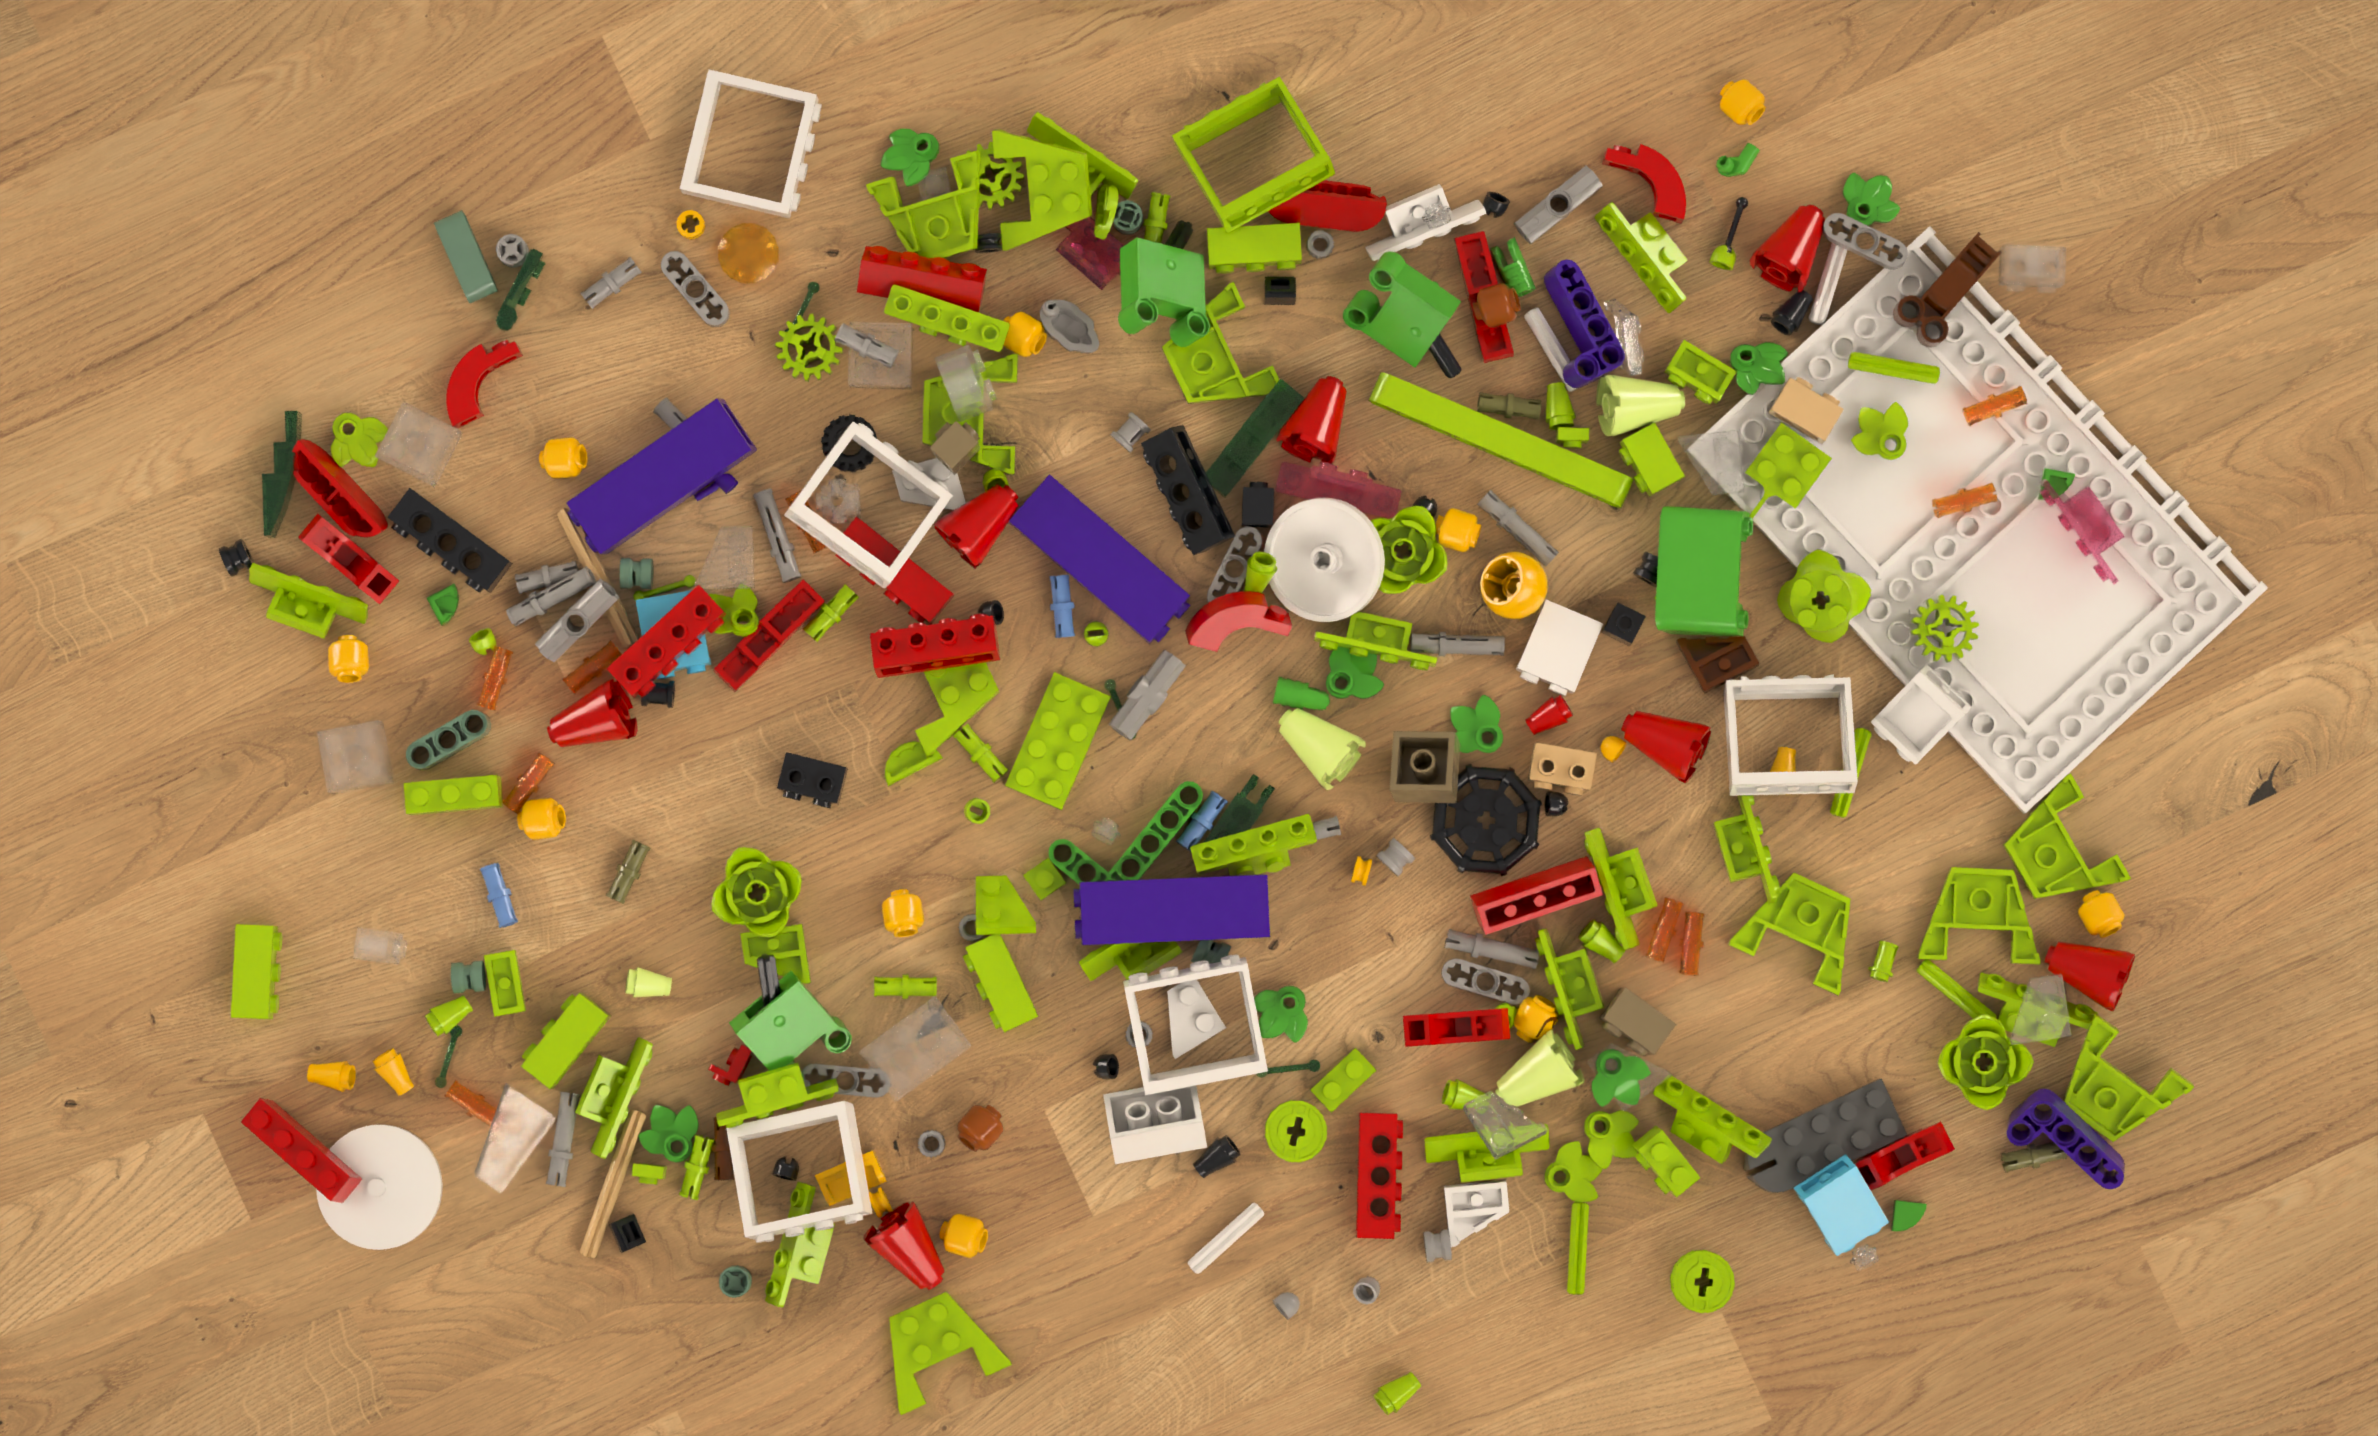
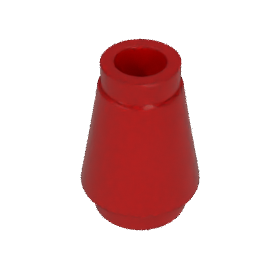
(1549, 715)

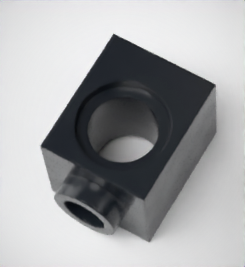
(1257, 505)
(1623, 624)

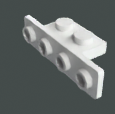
(1410, 229)

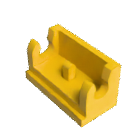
(835, 1181)

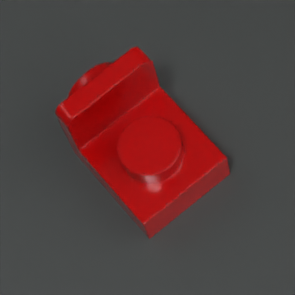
(738, 1062)

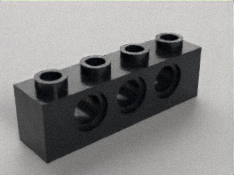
(1202, 497)
(492, 565)

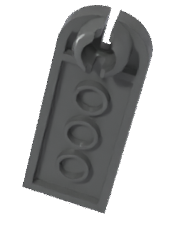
(1817, 1138)

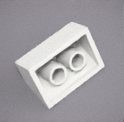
(1154, 1123)

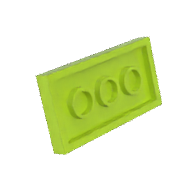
(1058, 741)

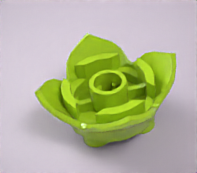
(1427, 559)
(1846, 591)
(732, 897)
(2007, 1066)

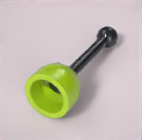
(1724, 256)

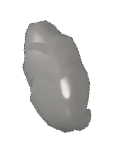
(1069, 326)

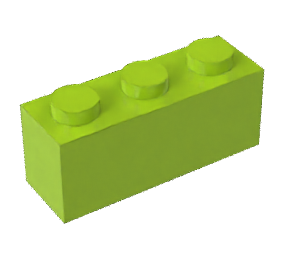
(1254, 247)
(453, 795)
(255, 971)
(1000, 982)
(564, 1040)

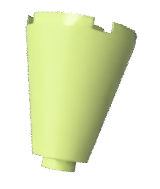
(1635, 403)
(1320, 745)
(1540, 1072)

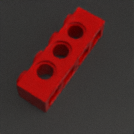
(1367, 1223)

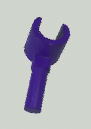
(725, 482)

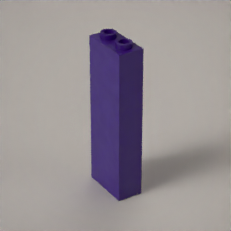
(660, 477)
(1100, 560)
(1172, 909)

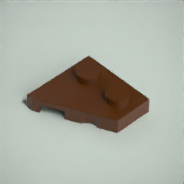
(1717, 659)

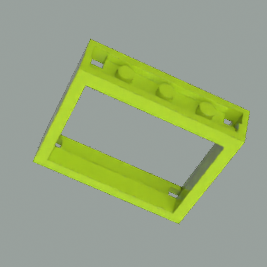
(1272, 192)

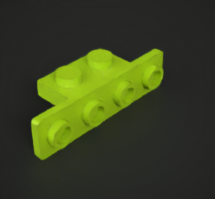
(1100, 168)
(1648, 252)
(947, 318)
(304, 604)
(1377, 636)
(1743, 848)
(1256, 849)
(1623, 883)
(1129, 957)
(1574, 984)
(2013, 995)
(774, 1091)
(610, 1092)
(1708, 1124)
(1474, 1157)
(801, 1255)

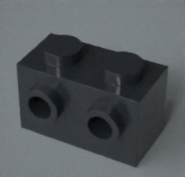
(812, 779)

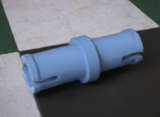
(1062, 606)
(1202, 820)
(499, 895)

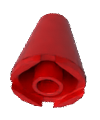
(1791, 249)
(1316, 423)
(978, 523)
(595, 718)
(1668, 741)
(2092, 970)
(907, 1246)

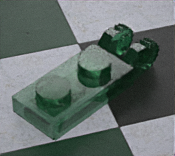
(519, 292)
(1241, 812)

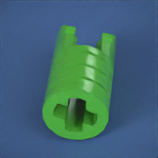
(1515, 274)
(1299, 695)

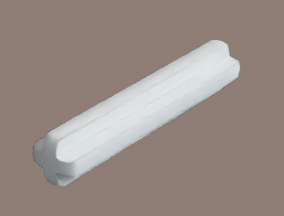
(1828, 284)
(1548, 342)
(1225, 1238)

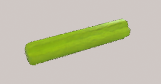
(1893, 367)
(1843, 800)
(1952, 990)
(1578, 1248)

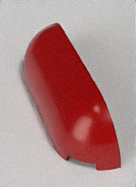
(1333, 207)
(336, 491)

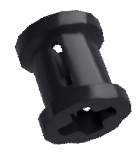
(661, 694)

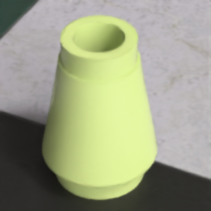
(647, 983)

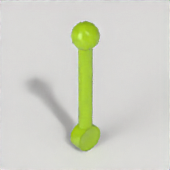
(688, 581)

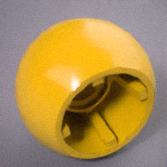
(1513, 585)

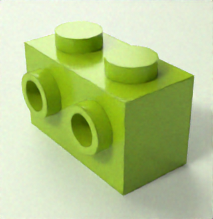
(1651, 460)
(1666, 1161)

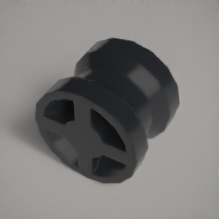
(236, 557)
(1648, 570)

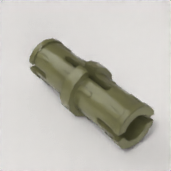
(1509, 405)
(628, 871)
(2031, 1156)

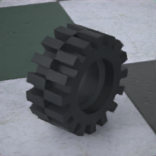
(831, 436)

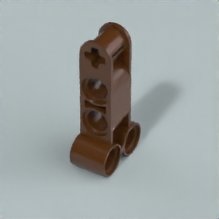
(1947, 291)

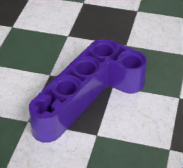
(1578, 322)
(2069, 1142)

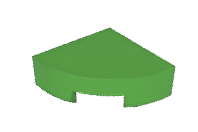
(2058, 479)
(445, 603)
(1906, 1214)

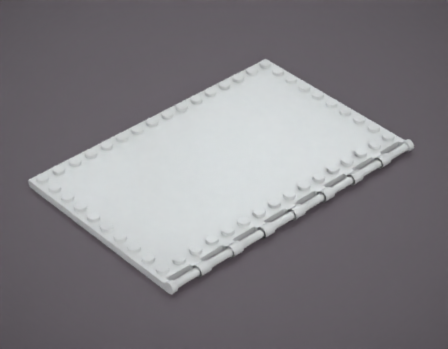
(2055, 644)

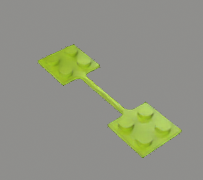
(1787, 467)

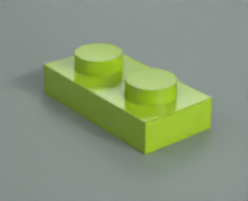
(504, 983)
(1343, 1080)

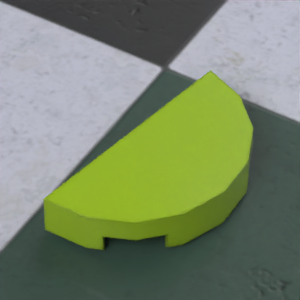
(1105, 210)
(907, 760)

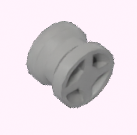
(508, 246)
(1395, 857)
(1437, 1245)

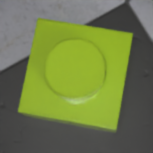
(1572, 437)
(1044, 879)
(649, 1173)

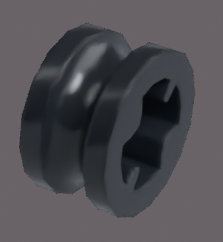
(988, 243)

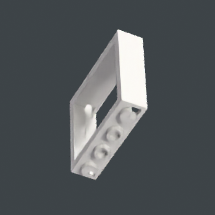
(699, 140)
(840, 542)
(1791, 782)
(1206, 1072)
(821, 1220)

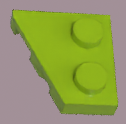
(1000, 908)
(787, 948)

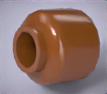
(1497, 305)
(980, 1127)

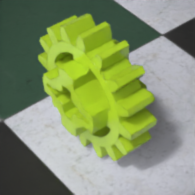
(1004, 170)
(822, 354)
(1943, 614)

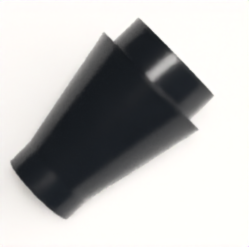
(1791, 313)
(1217, 1156)

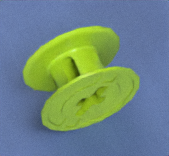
(1307, 1145)
(1715, 1294)

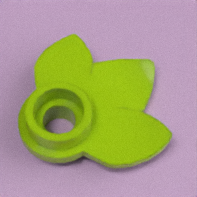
(1880, 427)
(359, 444)
(738, 609)
(1613, 1140)
(1578, 1172)

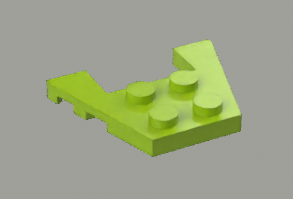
(1055, 186)
(939, 224)
(1207, 366)
(939, 411)
(960, 695)
(2048, 855)
(1980, 901)
(1807, 915)
(2107, 1096)
(931, 1334)

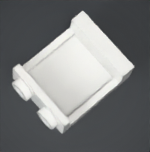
(1558, 648)
(1920, 715)

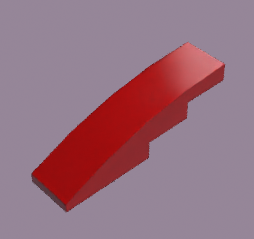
(1478, 274)
(770, 635)

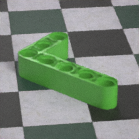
(1135, 850)

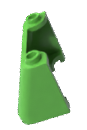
(1701, 571)

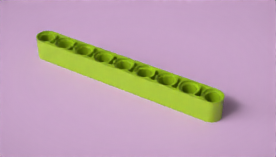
(1500, 440)

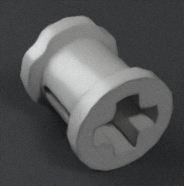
(1130, 432)

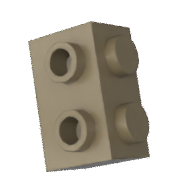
(955, 445)

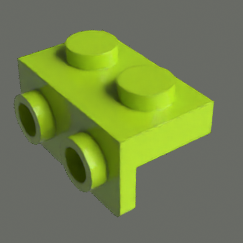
(1699, 372)

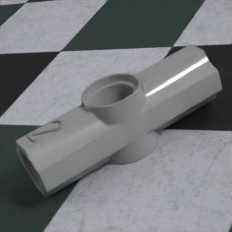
(1573, 192)
(589, 607)
(1147, 695)

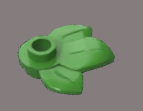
(907, 157)
(1872, 197)
(1761, 368)
(1356, 672)
(1474, 722)
(1278, 1016)
(1622, 1081)
(668, 1128)

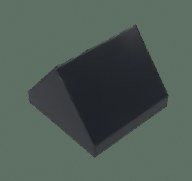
(1280, 290)
(627, 1233)

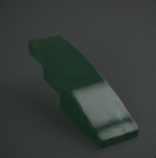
(1253, 437)
(278, 486)

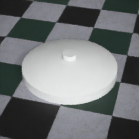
(1325, 559)
(396, 1191)

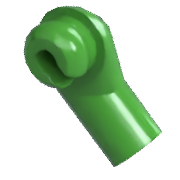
(1737, 165)

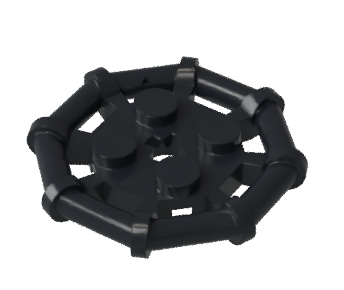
(1498, 833)

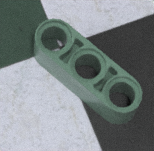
(465, 256)
(433, 744)

